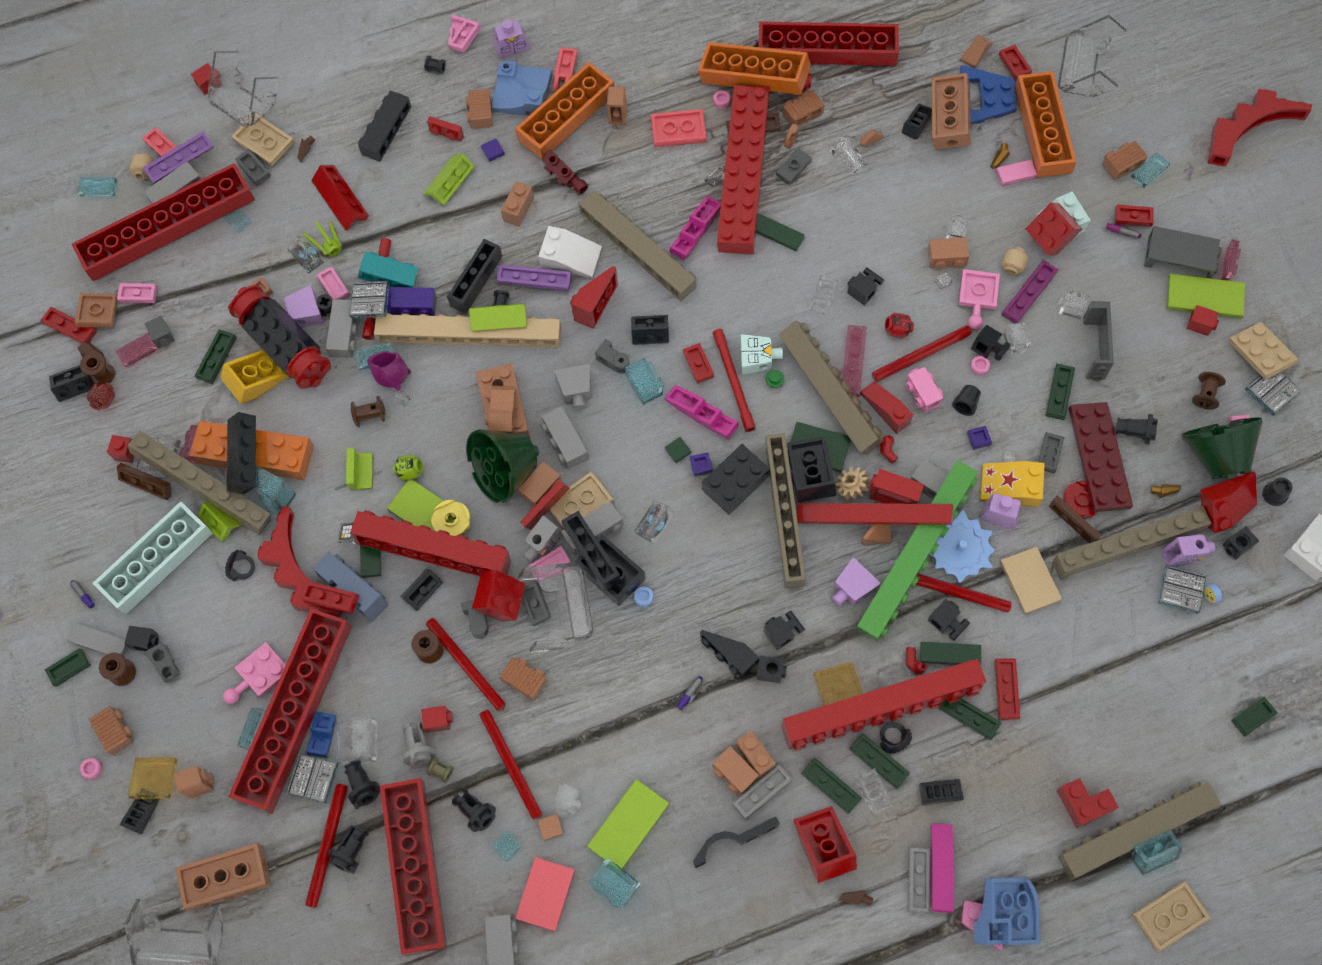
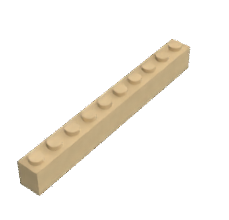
(457, 331)

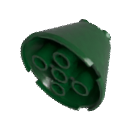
(1225, 447)
(500, 462)

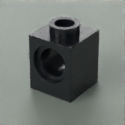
(1245, 537)
(141, 638)
(764, 663)

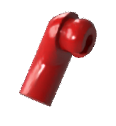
(886, 449)
(912, 663)

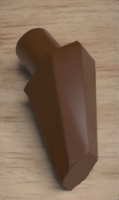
(304, 147)
(856, 897)

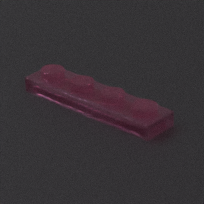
(854, 357)

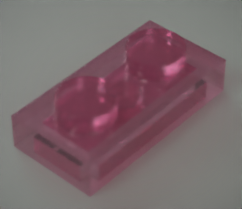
(1231, 255)
(136, 350)
(189, 437)

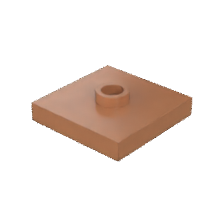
(96, 310)

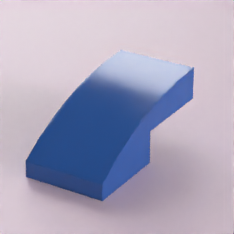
(322, 734)

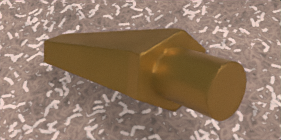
(1000, 156)
(1165, 490)

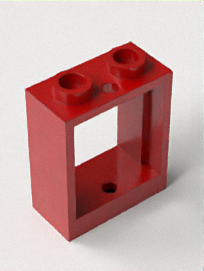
(894, 489)

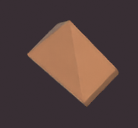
(976, 51)
(877, 535)

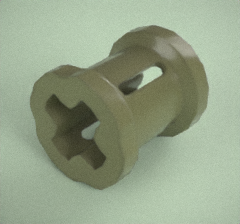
(440, 770)

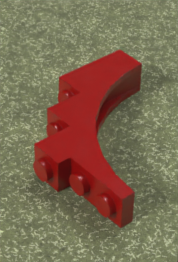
(1245, 117)
(280, 554)

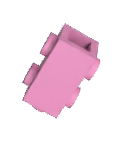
(924, 389)

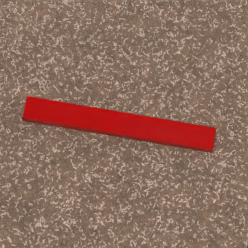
(874, 513)

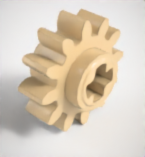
(853, 483)

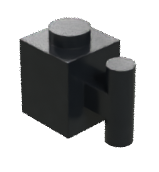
(863, 287)
(988, 341)
(945, 616)
(780, 632)

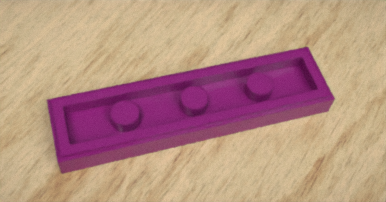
(1029, 292)

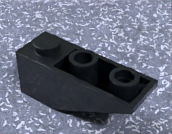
(734, 653)

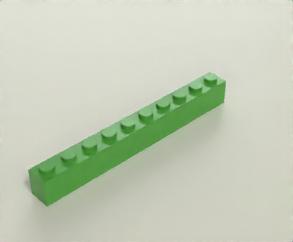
(914, 555)

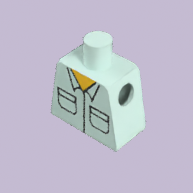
(757, 353)

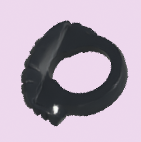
(236, 556)
(888, 746)

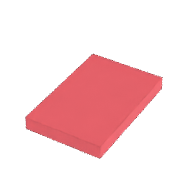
(678, 128)
(545, 894)

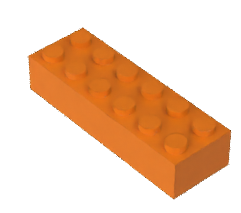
(754, 66)
(564, 111)
(1045, 124)
(275, 452)

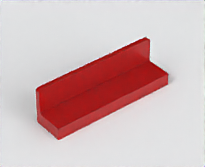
(338, 196)

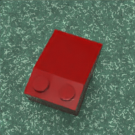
(594, 297)
(1229, 501)
(825, 844)

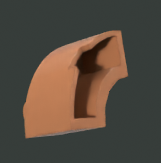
(502, 403)

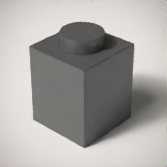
(159, 332)

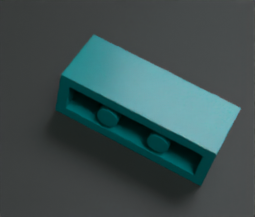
(387, 269)

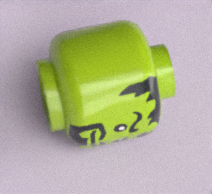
(408, 467)

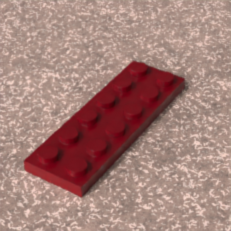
(1100, 457)

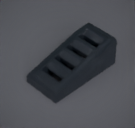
(916, 121)
(923, 787)
(143, 821)

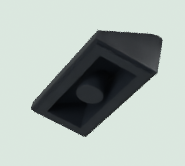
(421, 589)

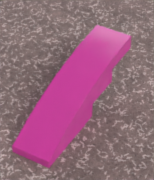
(695, 228)
(701, 412)
(942, 868)

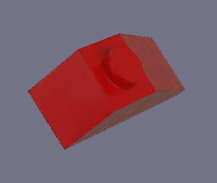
(887, 406)

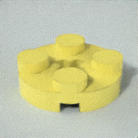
(455, 509)

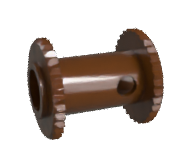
(95, 366)
(1206, 398)
(368, 411)
(421, 641)
(117, 669)

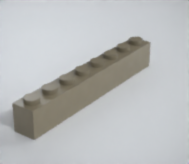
(637, 245)
(831, 387)
(199, 482)
(785, 511)
(1131, 542)
(1144, 827)

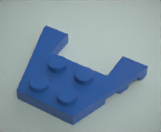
(996, 94)

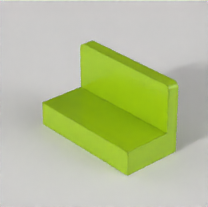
(359, 470)
(217, 521)

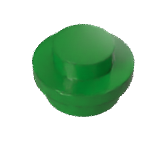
(774, 378)

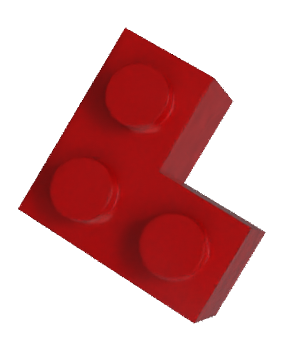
(1081, 806)

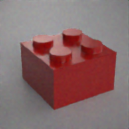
(1053, 228)
(498, 595)

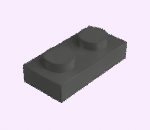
(252, 167)
(535, 604)

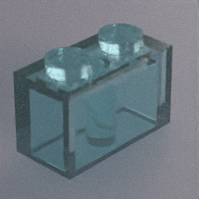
(644, 381)
(1156, 852)
(614, 883)

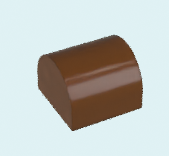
(87, 347)

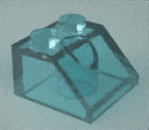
(273, 490)

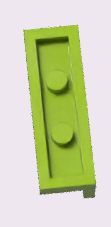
(449, 178)
(498, 317)

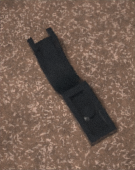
(742, 838)

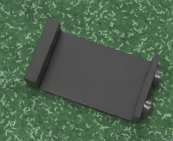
(1183, 250)
(1100, 314)

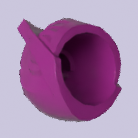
(388, 369)

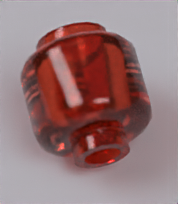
(101, 396)

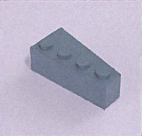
(339, 576)

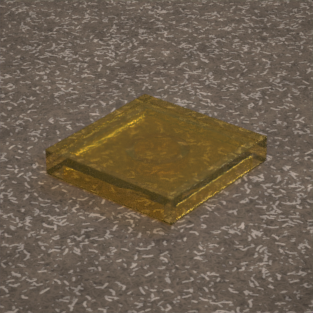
(838, 683)
(152, 778)

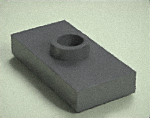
(793, 166)
(1051, 451)

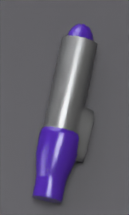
(85, 598)
(690, 693)

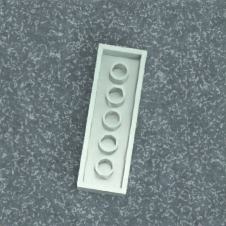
(152, 558)

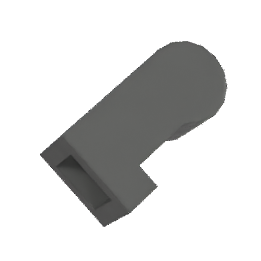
(611, 357)
(478, 624)
(163, 662)

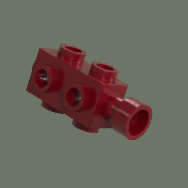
(564, 174)

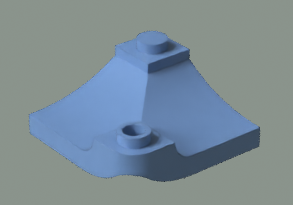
(520, 88)
(1008, 913)

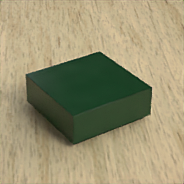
(678, 450)

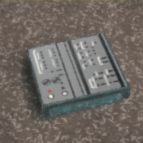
(369, 299)
(1273, 392)
(1182, 589)
(312, 778)

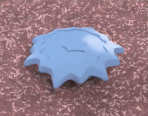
(964, 548)

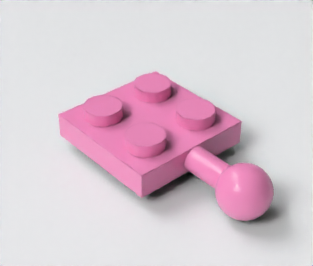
(978, 291)
(260, 672)

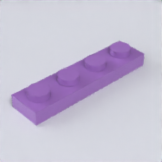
(175, 158)
(534, 277)

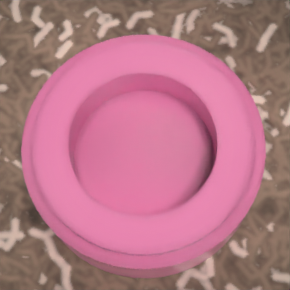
(721, 99)
(980, 365)
(91, 768)

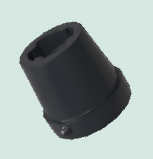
(967, 400)
(1277, 491)

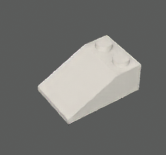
(569, 252)
(1307, 549)

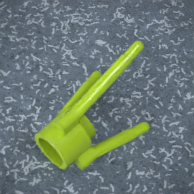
(331, 246)

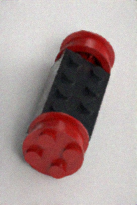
(280, 336)

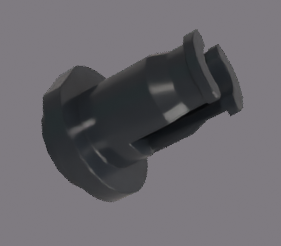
(1140, 428)
(363, 790)
(479, 814)
(345, 855)

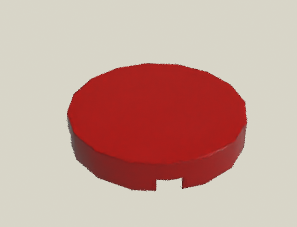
(1078, 499)

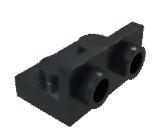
(650, 329)
(69, 383)

